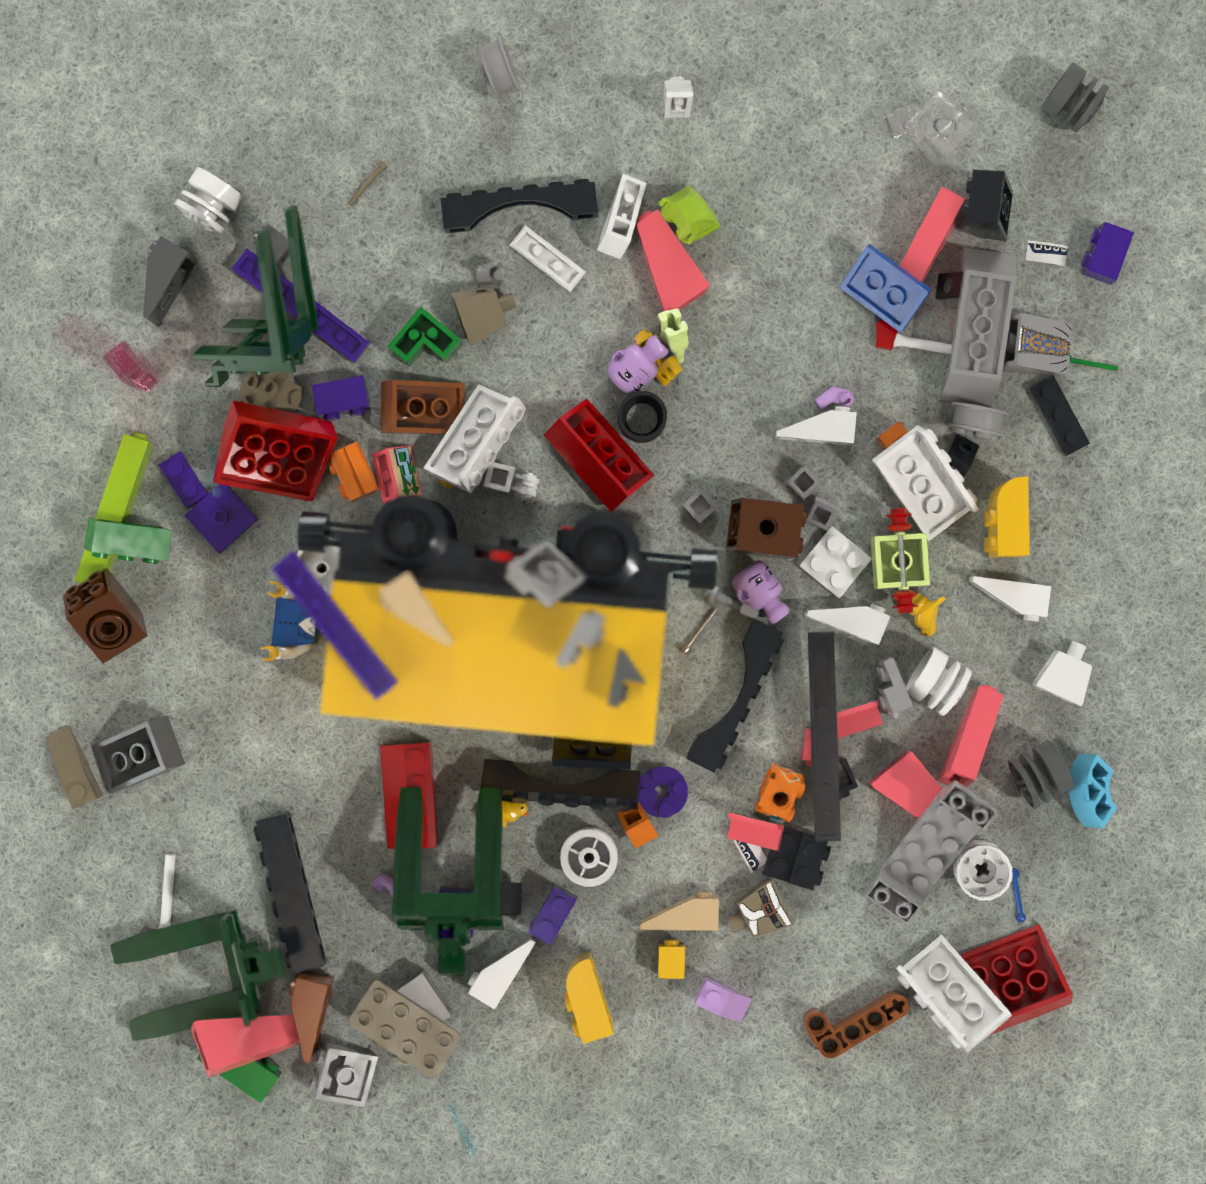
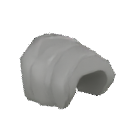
(490, 274)

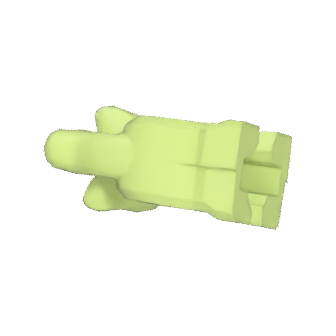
(674, 333)

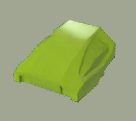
(690, 214)

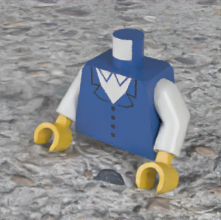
(292, 627)

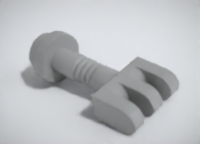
(715, 595)

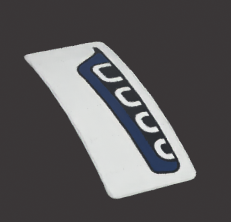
(1046, 252)
(751, 854)

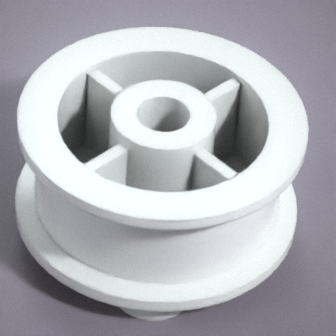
(591, 841)

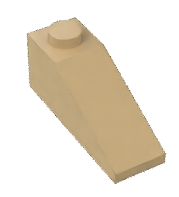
(411, 604)
(692, 913)

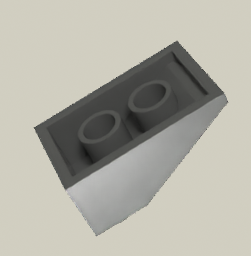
(165, 276)
(138, 754)

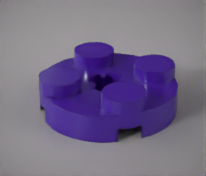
(676, 788)

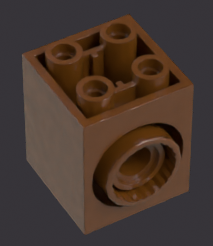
(781, 528)
(104, 615)

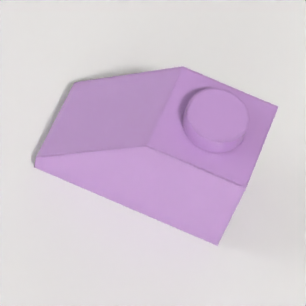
(722, 1000)

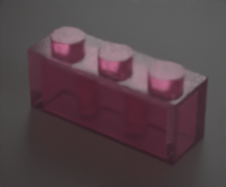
(132, 366)

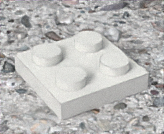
(835, 562)

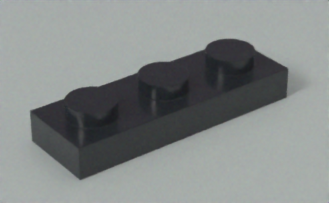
(1059, 415)

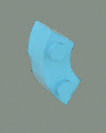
(1091, 792)

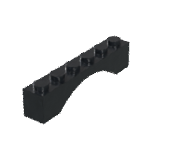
(467, 211)
(711, 744)
(614, 789)

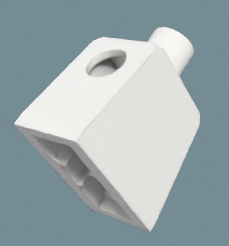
(1065, 675)

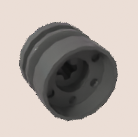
(1075, 97)
(1037, 776)

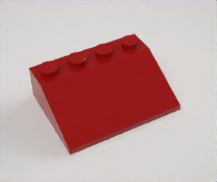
(274, 451)
(1021, 975)

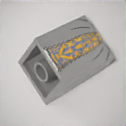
(1038, 346)

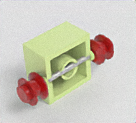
(900, 560)

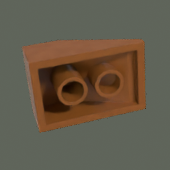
(420, 406)
(309, 1006)

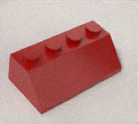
(598, 454)
(409, 767)

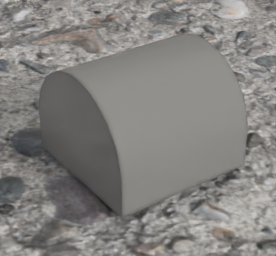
(804, 481)
(821, 513)

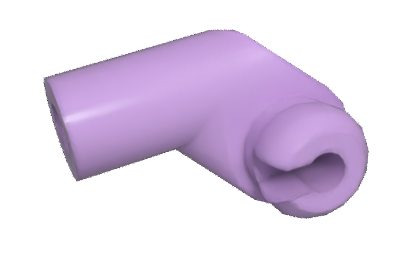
(835, 395)
(383, 881)

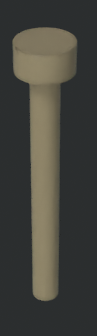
(381, 165)
(685, 649)

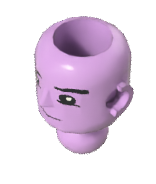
(636, 365)
(759, 589)

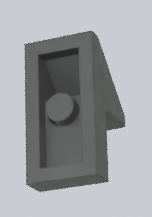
(623, 671)

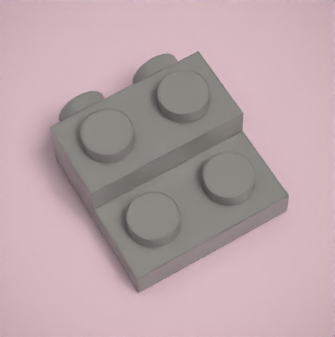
(544, 574)
(586, 632)
(892, 696)
(342, 1074)

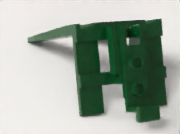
(285, 336)
(448, 910)
(241, 963)

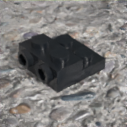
(797, 859)

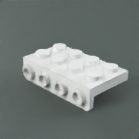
(475, 438)
(925, 481)
(953, 994)

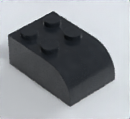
(988, 204)

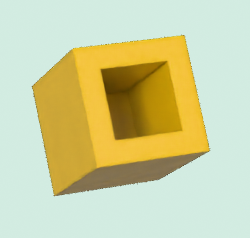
(671, 959)

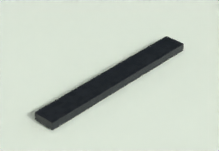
(824, 736)

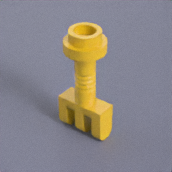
(666, 367)

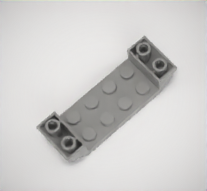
(980, 327)
(929, 850)

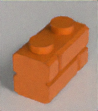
(353, 473)

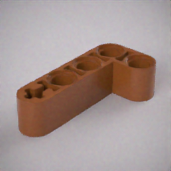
(859, 1019)

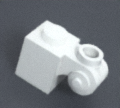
(504, 480)

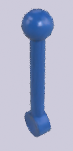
(1020, 917)

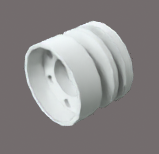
(208, 200)
(943, 684)
(985, 884)

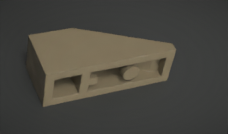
(73, 768)

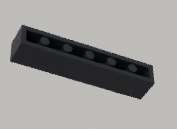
(291, 893)

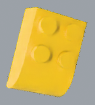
(1008, 520)
(587, 1000)

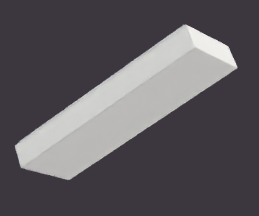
(547, 259)

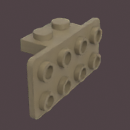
(271, 391)
(404, 1029)

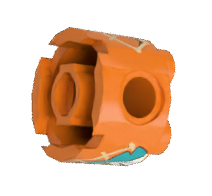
(779, 780)

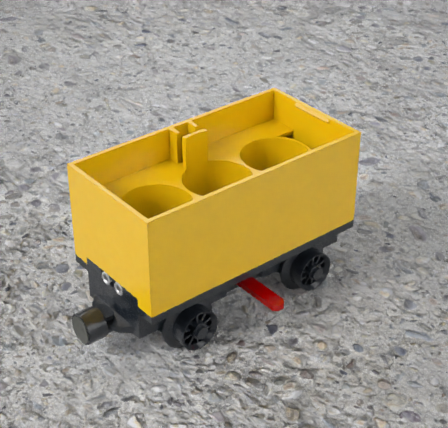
(505, 643)

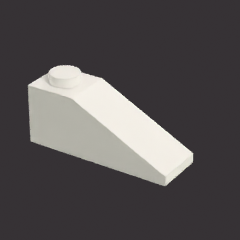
(677, 97)
(622, 217)
(829, 427)
(1019, 597)
(857, 621)
(497, 975)

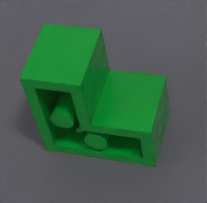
(424, 332)

